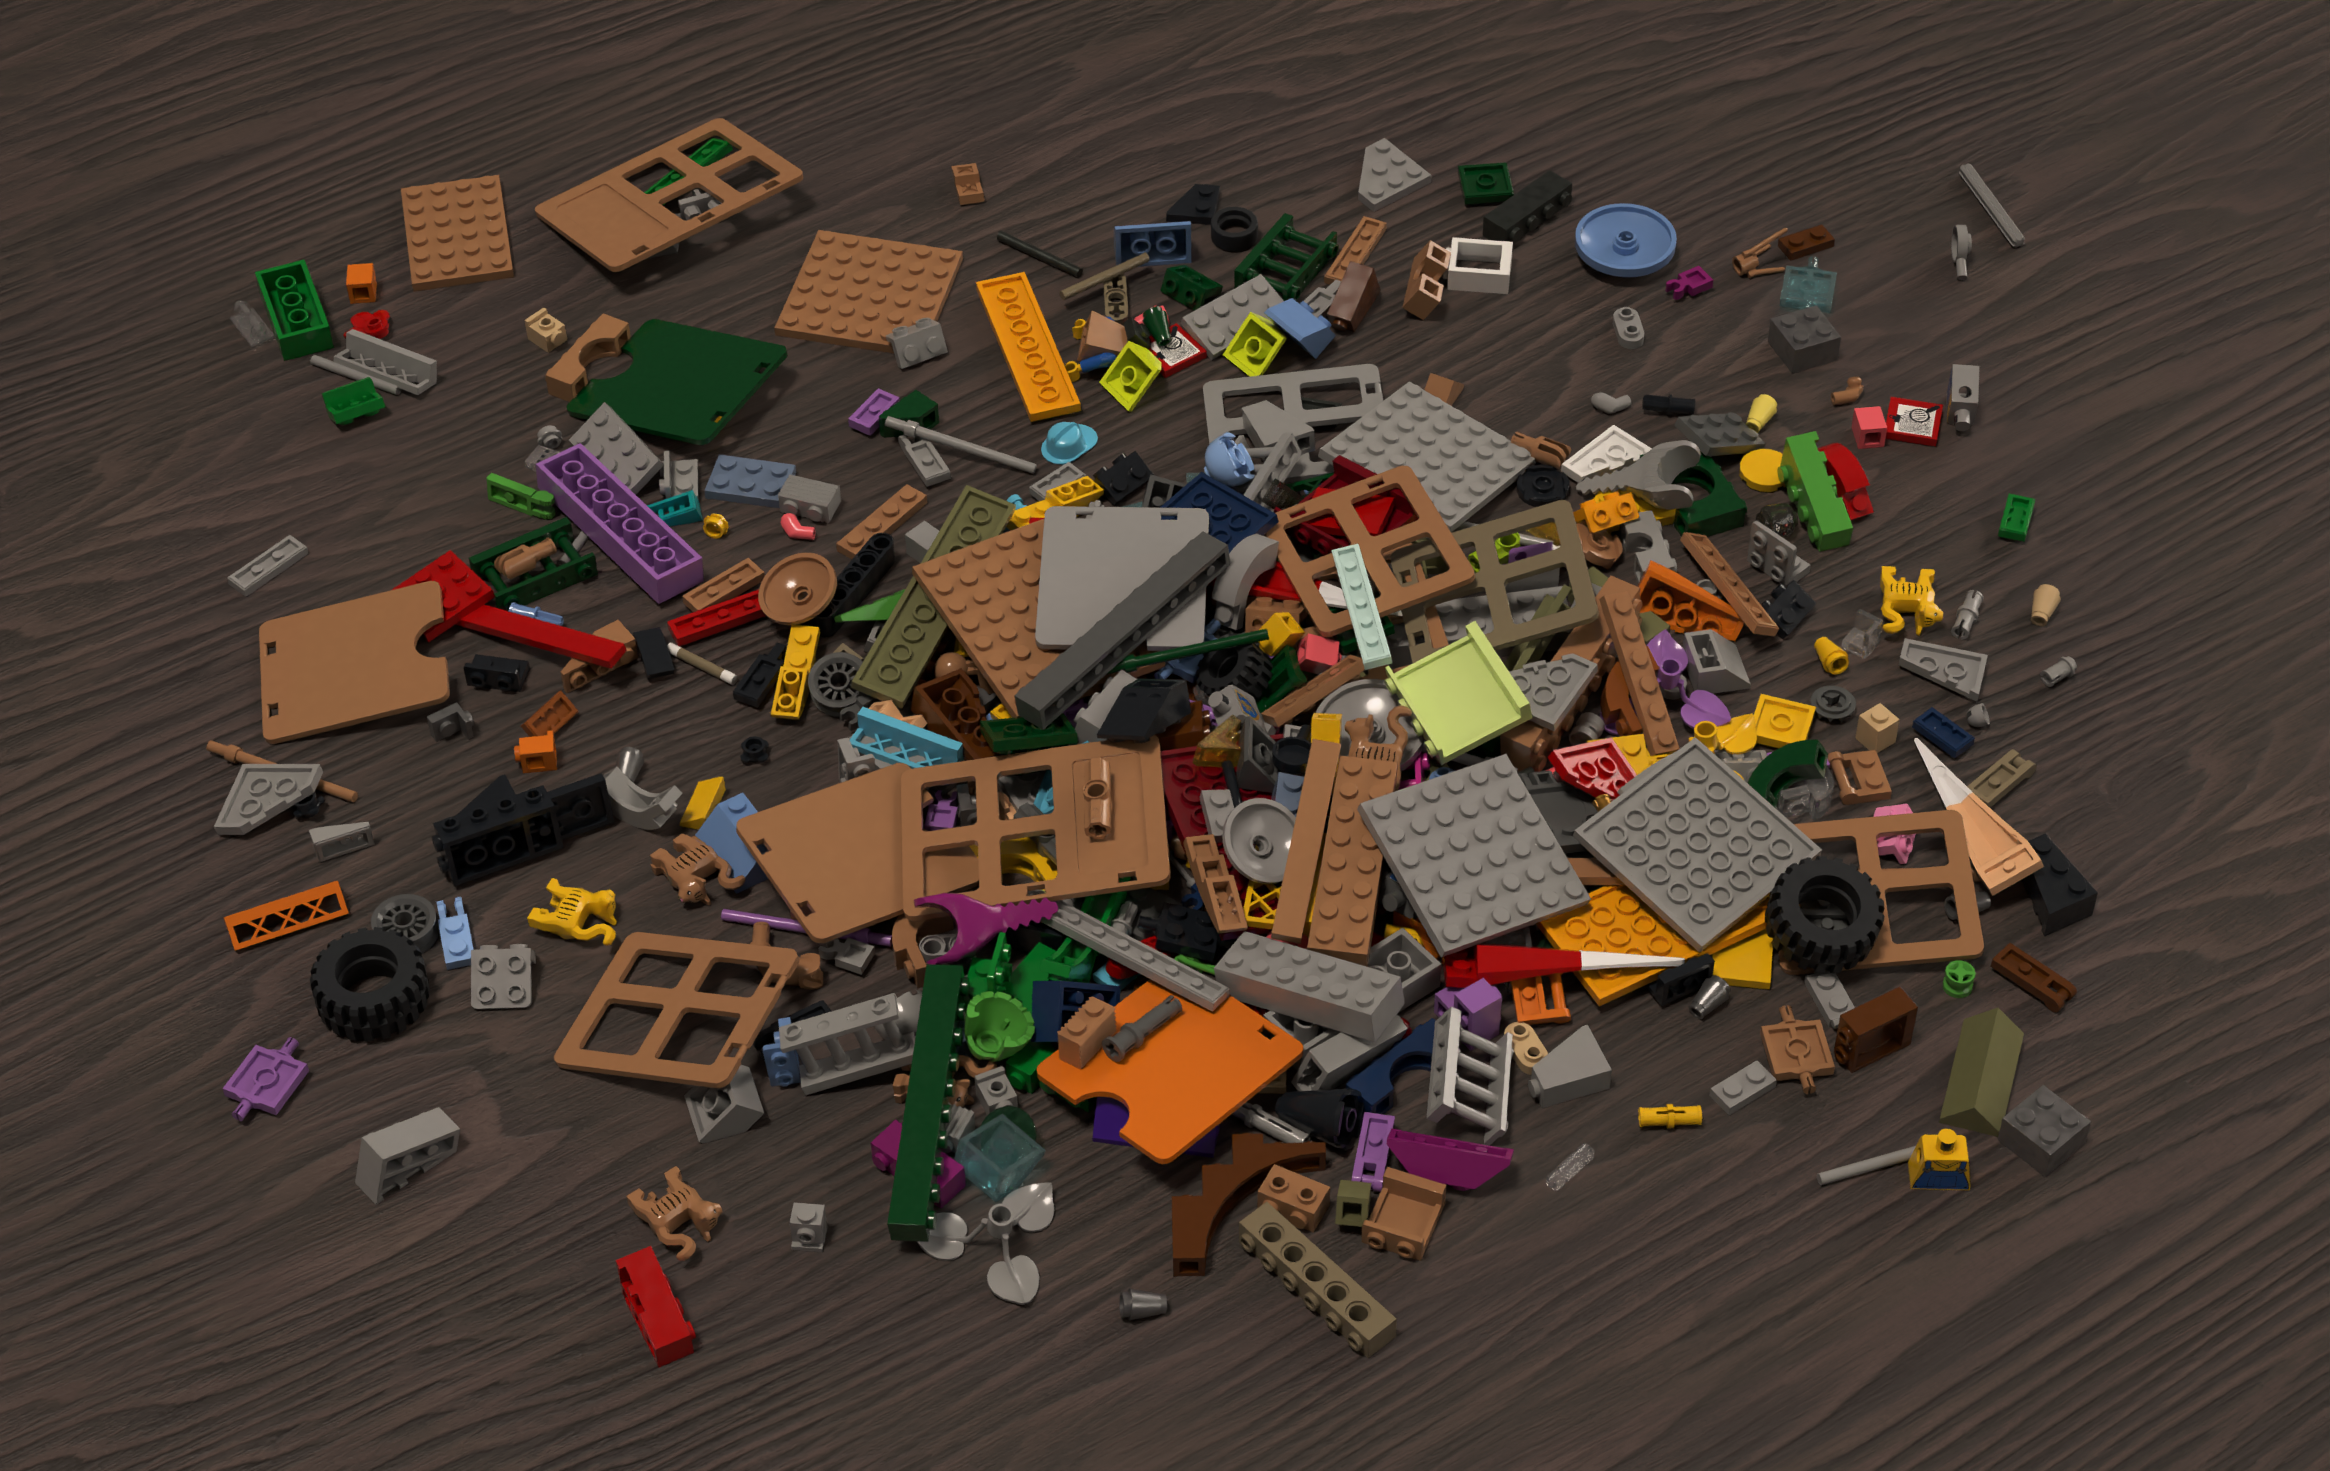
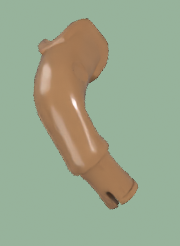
(807, 972)

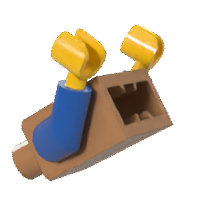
(1099, 344)

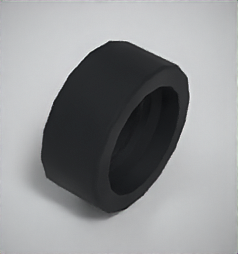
(1234, 217)

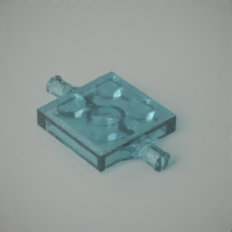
(1808, 287)

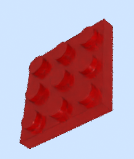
(460, 586)

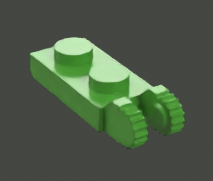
(520, 497)

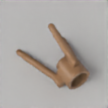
(1748, 261)

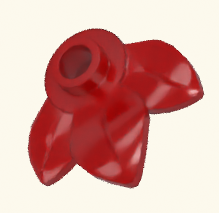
(371, 324)

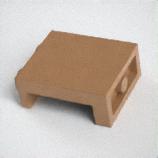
(1404, 1214)

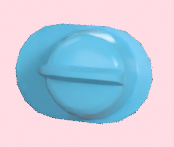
(1068, 442)

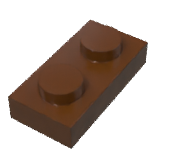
(1806, 242)

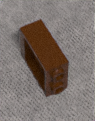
(1875, 1029)

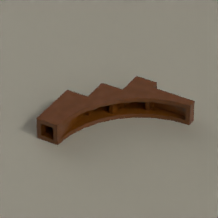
(1224, 1186)

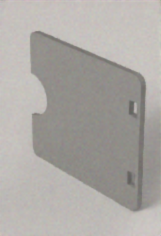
(1100, 562)

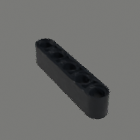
(857, 581)

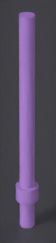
(863, 935)

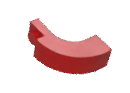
(1849, 479)

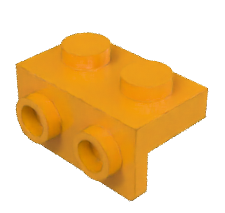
(1608, 513)

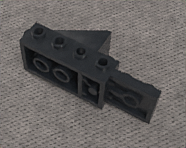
(511, 828)

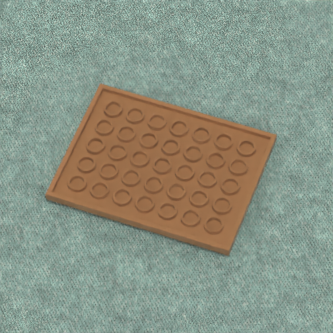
(991, 607)

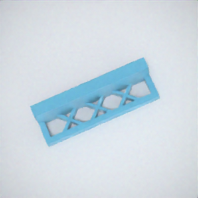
(908, 737)

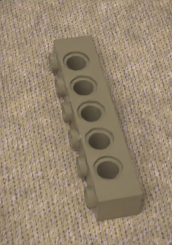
(1332, 1283)

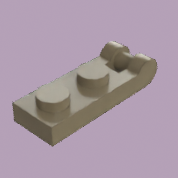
(2002, 777)

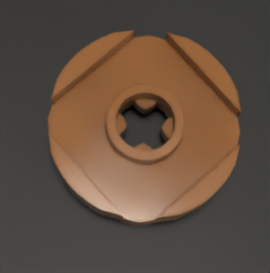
(1600, 546)

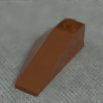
(954, 711)

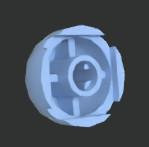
(1228, 461)

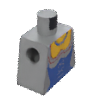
(1962, 407)

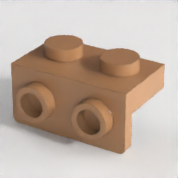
(1264, 607)

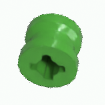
(1965, 975)

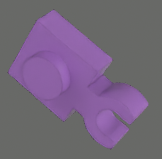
(943, 814)

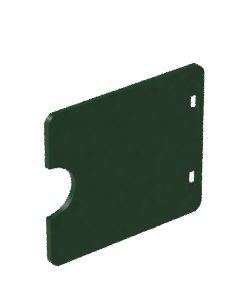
(682, 381)

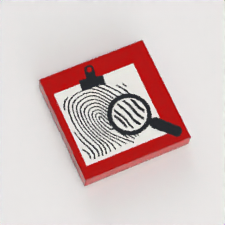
(1178, 354)
(1913, 421)

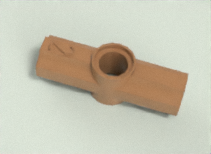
(1097, 798)

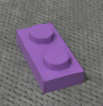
(867, 415)

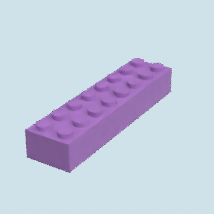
(620, 523)

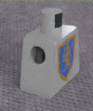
(1236, 702)

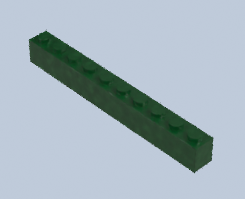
(927, 1104)

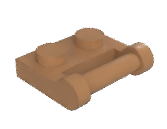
(1867, 774)

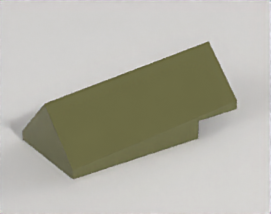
(1982, 1073)

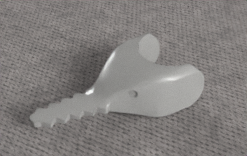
(1652, 476)

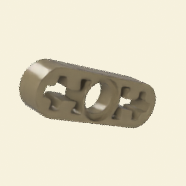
(1120, 293)

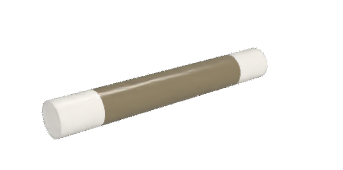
(702, 663)

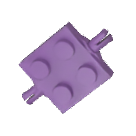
(265, 1079)

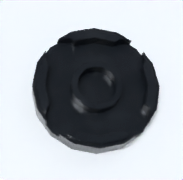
(1542, 485)

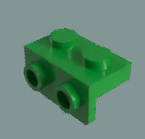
(352, 401)

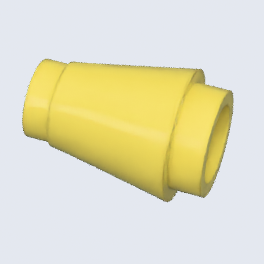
(1761, 412)

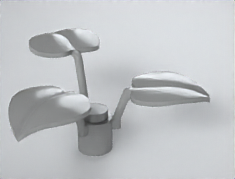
(1010, 1279)

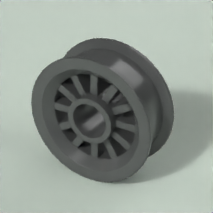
(822, 682)
(409, 916)

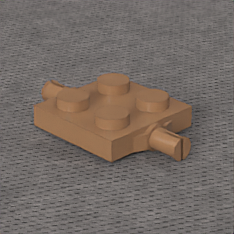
(1797, 1049)

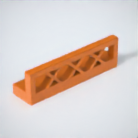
(282, 904)

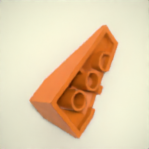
(1685, 604)

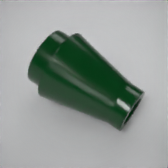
(1157, 323)

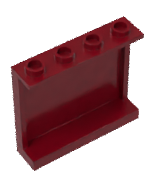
(1347, 473)

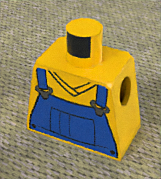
(1940, 1162)

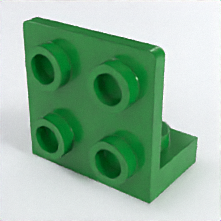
(990, 974)

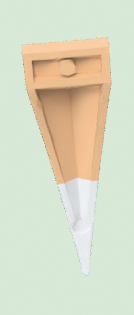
(1993, 845)

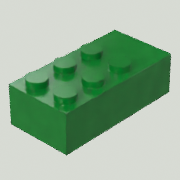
(294, 310)

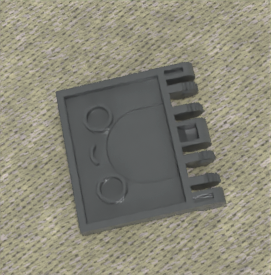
(1560, 805)

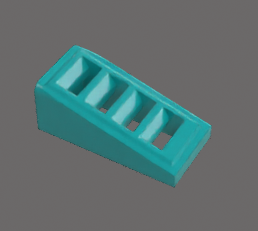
(687, 509)

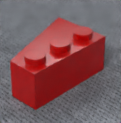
(654, 1307)

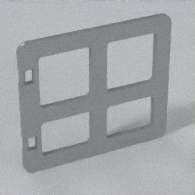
(1290, 385)

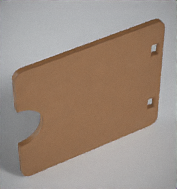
(350, 663)
(845, 854)

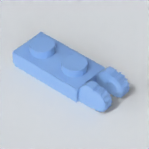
(455, 936)

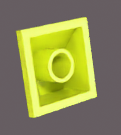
(1255, 345)
(1131, 374)

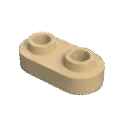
(1525, 1045)

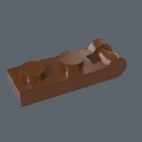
(2034, 977)

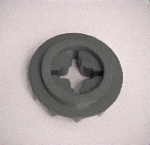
(1831, 695)

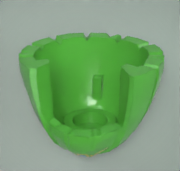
(997, 1026)

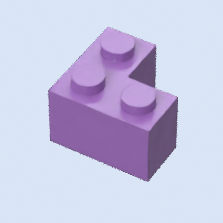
(1479, 1008)

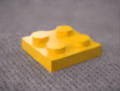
(1782, 721)

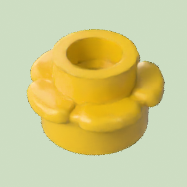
(715, 526)

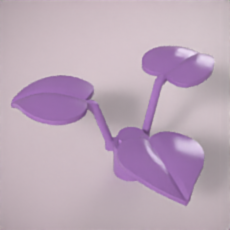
(1672, 662)

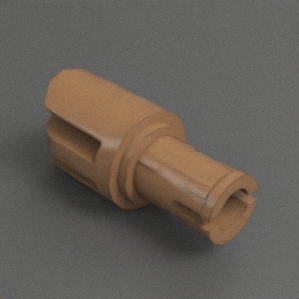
(1543, 449)
(524, 558)

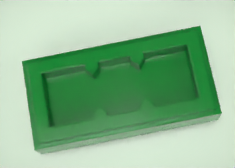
(2016, 517)

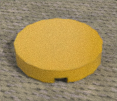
(1760, 470)

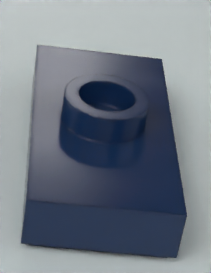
(1943, 732)

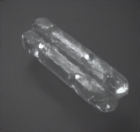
(1570, 1167)

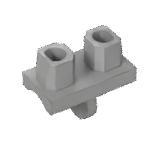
(697, 204)

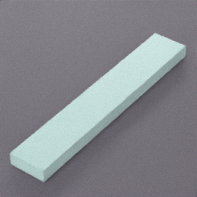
(1361, 607)

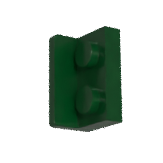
(1189, 286)

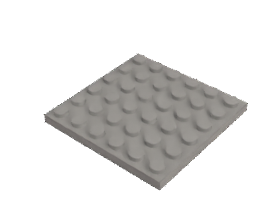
(1449, 452)
(1695, 843)
(1473, 855)

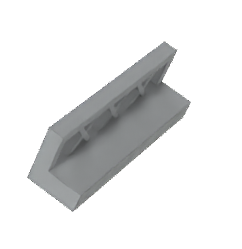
(388, 360)

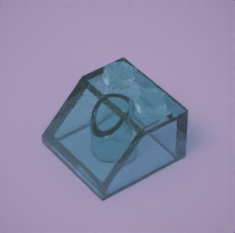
(998, 1157)

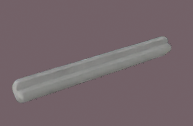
(1992, 205)

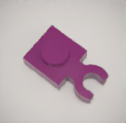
(1691, 281)

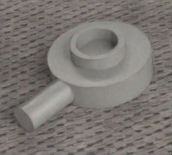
(1960, 247)

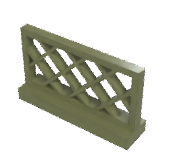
(1534, 649)

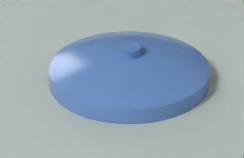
(1625, 240)

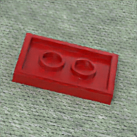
(1372, 511)

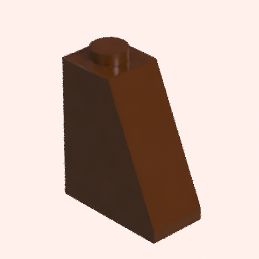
(1354, 297)

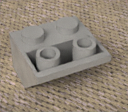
(1714, 662)

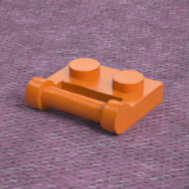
(1530, 1001)

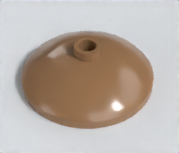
(797, 588)

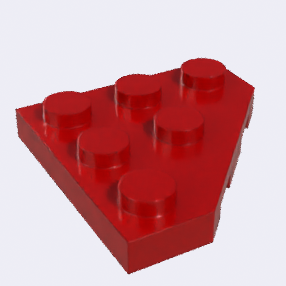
(1593, 767)

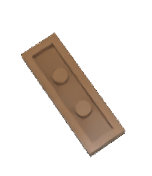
(724, 586)

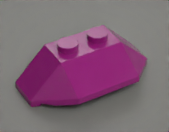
(1448, 1160)

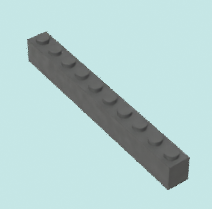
(1122, 630)

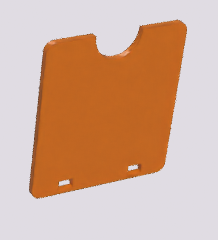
(1183, 1073)

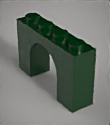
(1715, 513)

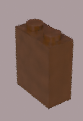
(1189, 731)

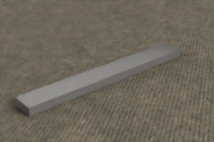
(1136, 955)

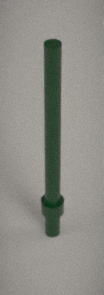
(1131, 663)

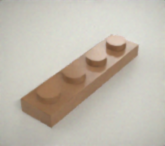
(883, 520)
(1319, 687)

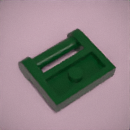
(1284, 667)

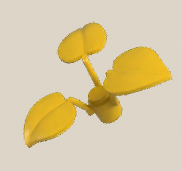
(1735, 737)

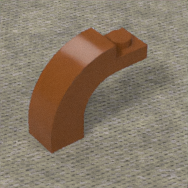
(1616, 703)

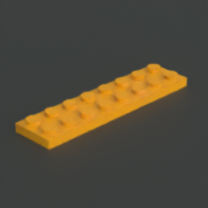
(1028, 347)

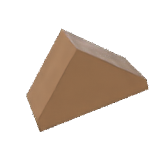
(1443, 388)

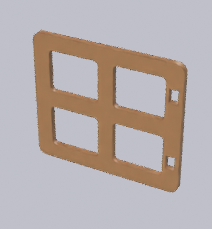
(1392, 595)

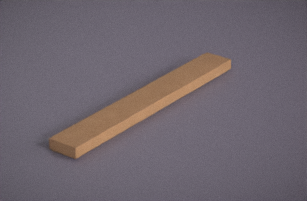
(1306, 841)

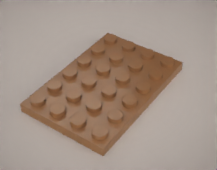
(456, 233)

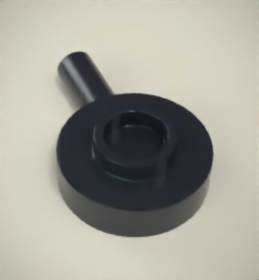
(1292, 753)

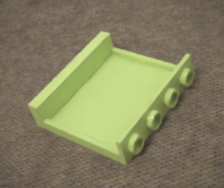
(1459, 696)

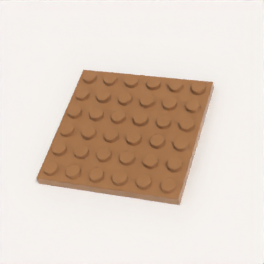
(865, 287)

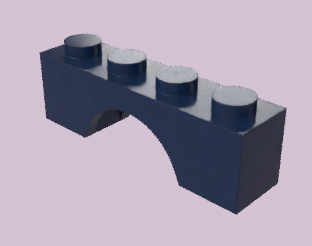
(1404, 1055)

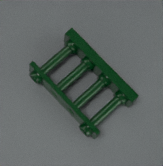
(1274, 244)
(544, 584)

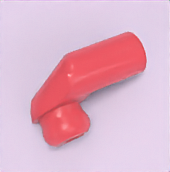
(794, 529)

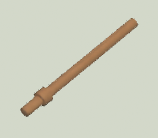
(235, 755)

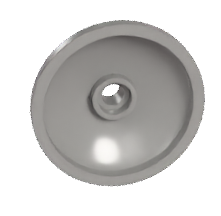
(1267, 826)

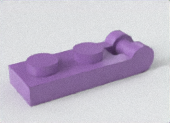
(1372, 1149)

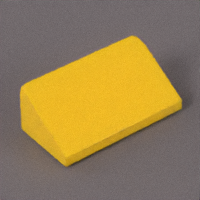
(703, 801)

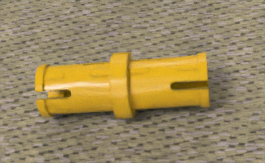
(1670, 1116)

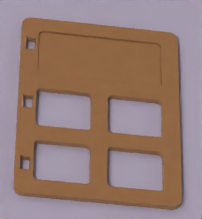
(618, 220)
(1083, 864)

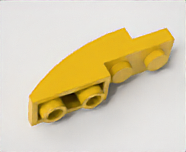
(1075, 493)
(792, 681)

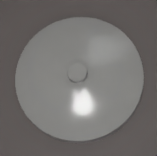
(1373, 698)

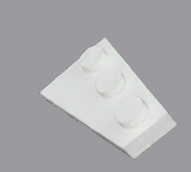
(1604, 454)

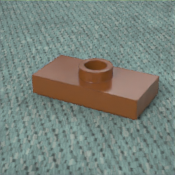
(550, 716)

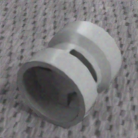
(1588, 727)

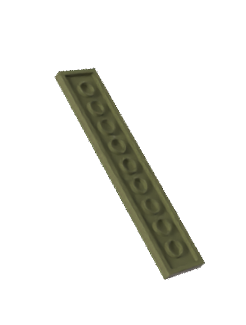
(915, 623)

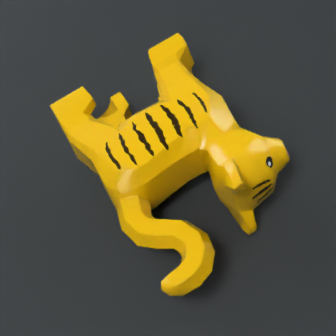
(1908, 598)
(572, 910)

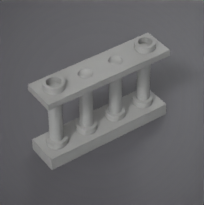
(1277, 465)
(856, 1063)
(1445, 1078)

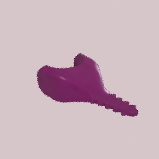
(980, 922)

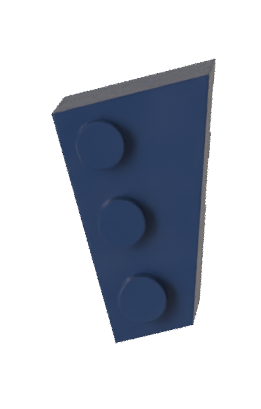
(1059, 1000)

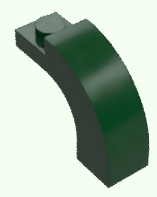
(1787, 766)

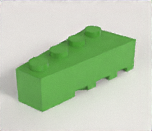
(1814, 492)

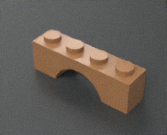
(601, 340)

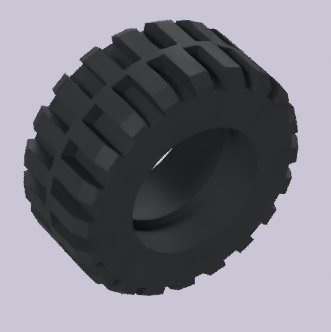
(1833, 883)
(374, 1012)

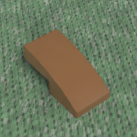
(967, 183)

